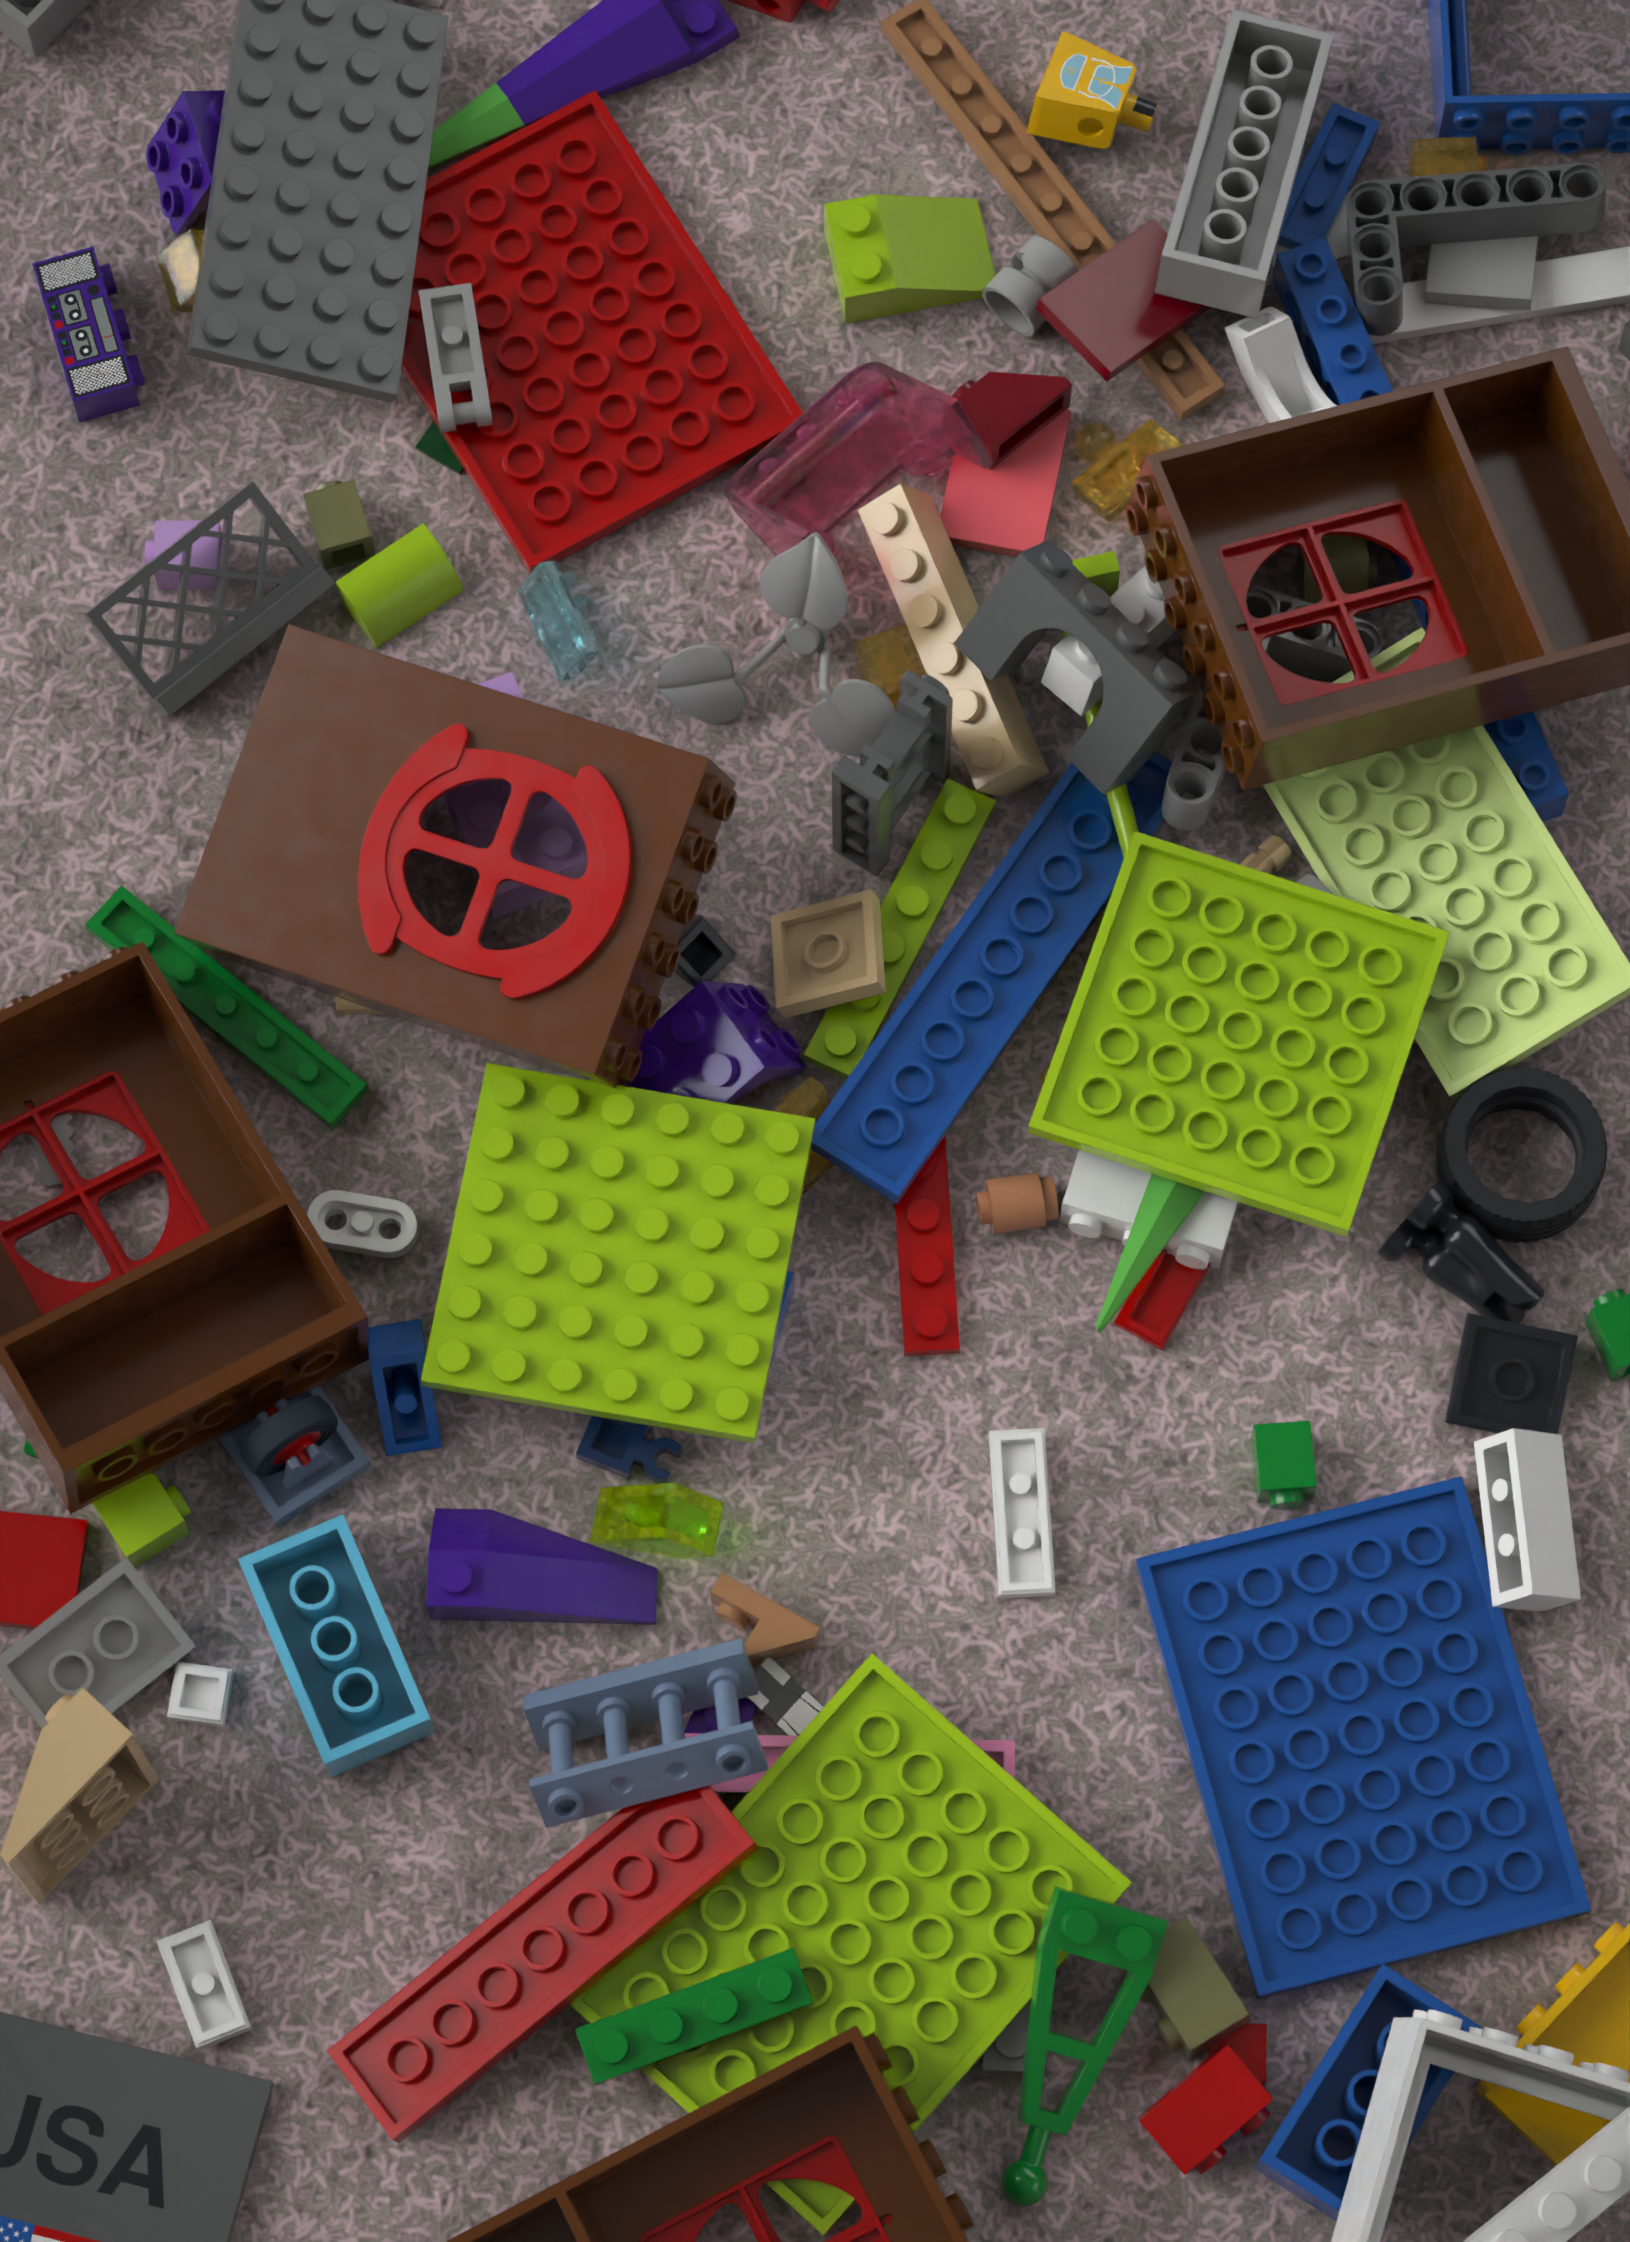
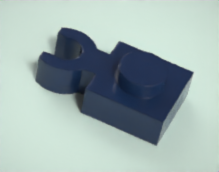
(621, 1445)

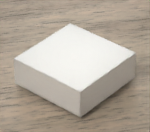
(200, 1694)

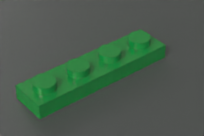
(694, 2016)

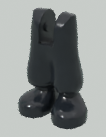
(1463, 1257)

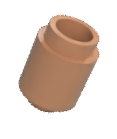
(1017, 1202)

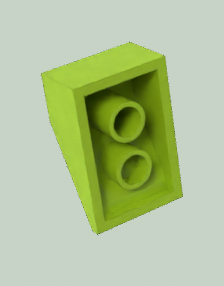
(906, 253)

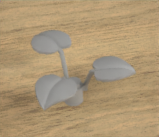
(810, 591)

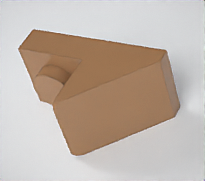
(776, 1629)

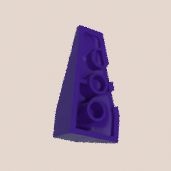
(519, 1572)

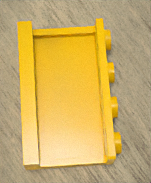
(1586, 2021)

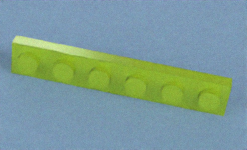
(906, 922)

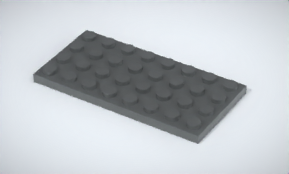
(319, 191)

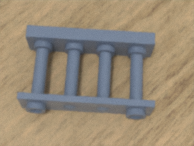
(637, 1697)

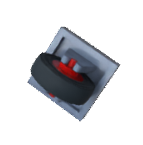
(295, 1454)

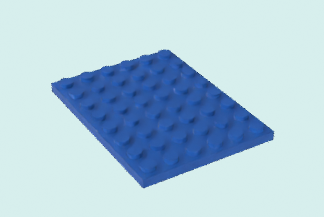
(1361, 1738)

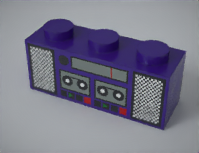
(89, 333)

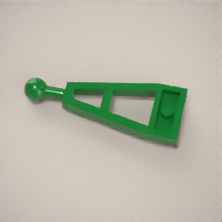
(1098, 1933)

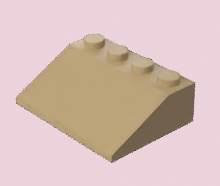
(74, 1792)

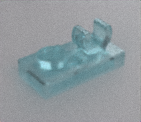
(559, 619)

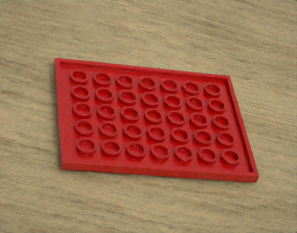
(598, 332)

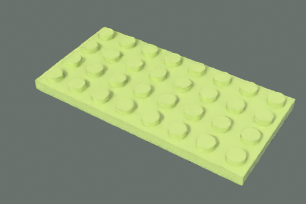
(1459, 847)

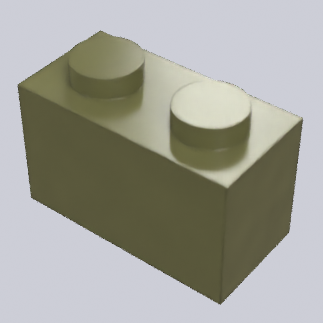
(1191, 1994)

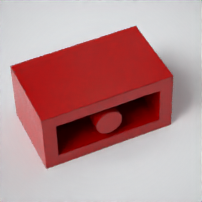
(1207, 2110)

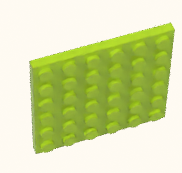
(1239, 1033)
(619, 1253)

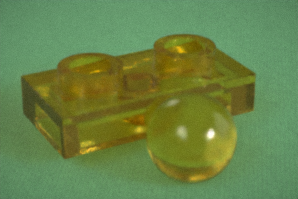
(1111, 479)

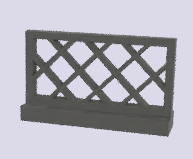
(236, 638)

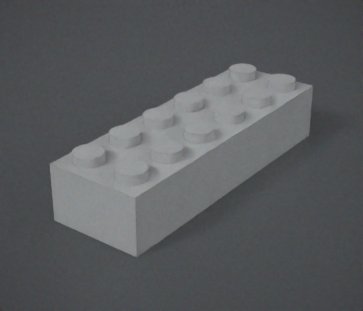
(1244, 164)

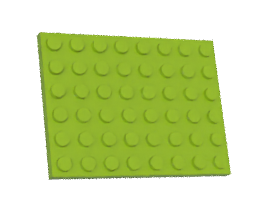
(900, 1882)

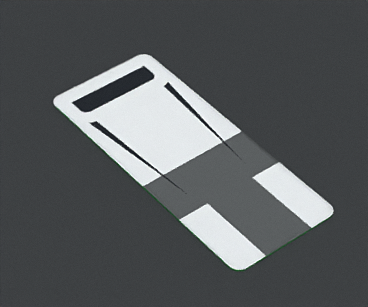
(784, 1699)

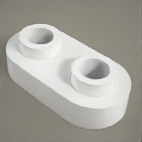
(365, 1220)

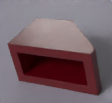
(1012, 408)

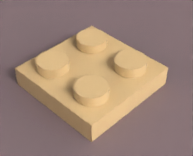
(827, 953)

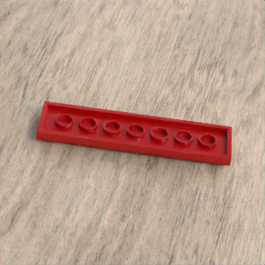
(538, 1954)

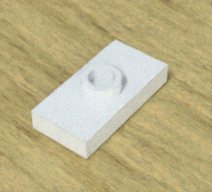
(204, 1985)

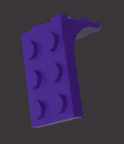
(185, 154)
(716, 1045)

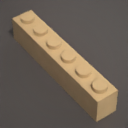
(936, 610)

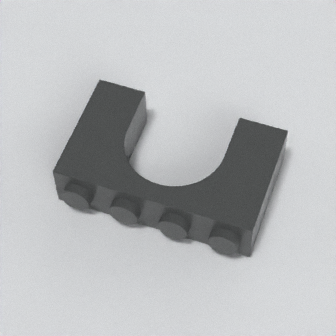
(1141, 686)

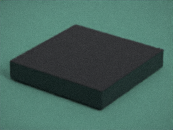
(1510, 1376)

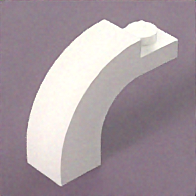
(1275, 366)

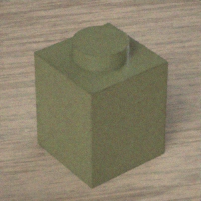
(339, 523)

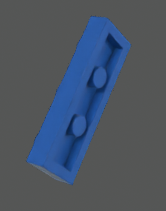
(1327, 175)

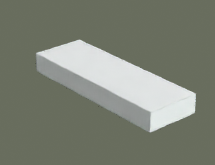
(1021, 1513)

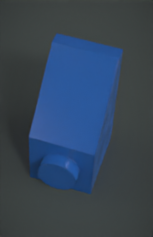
(403, 1404)

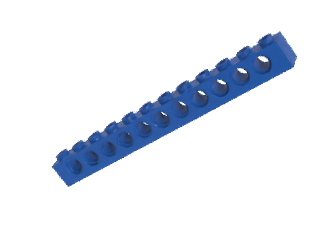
(1351, 371)

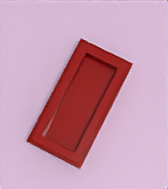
(1160, 1300)

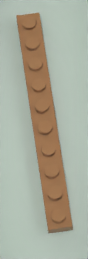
(1032, 181)

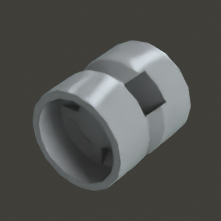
(1016, 290)

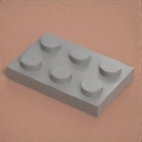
(104, 1640)

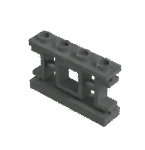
(891, 772)

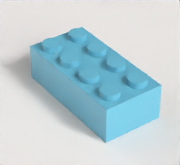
(336, 1645)

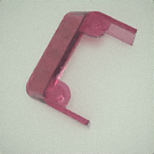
(846, 452)

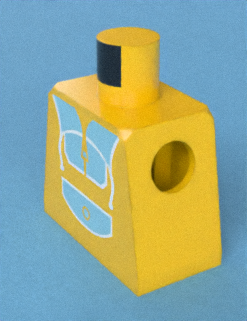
(1087, 96)

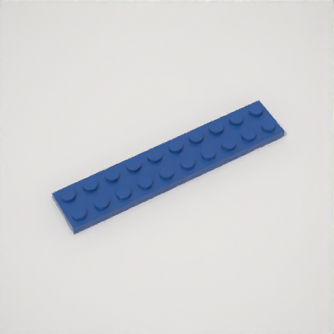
(983, 983)

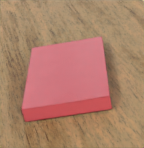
(1011, 503)

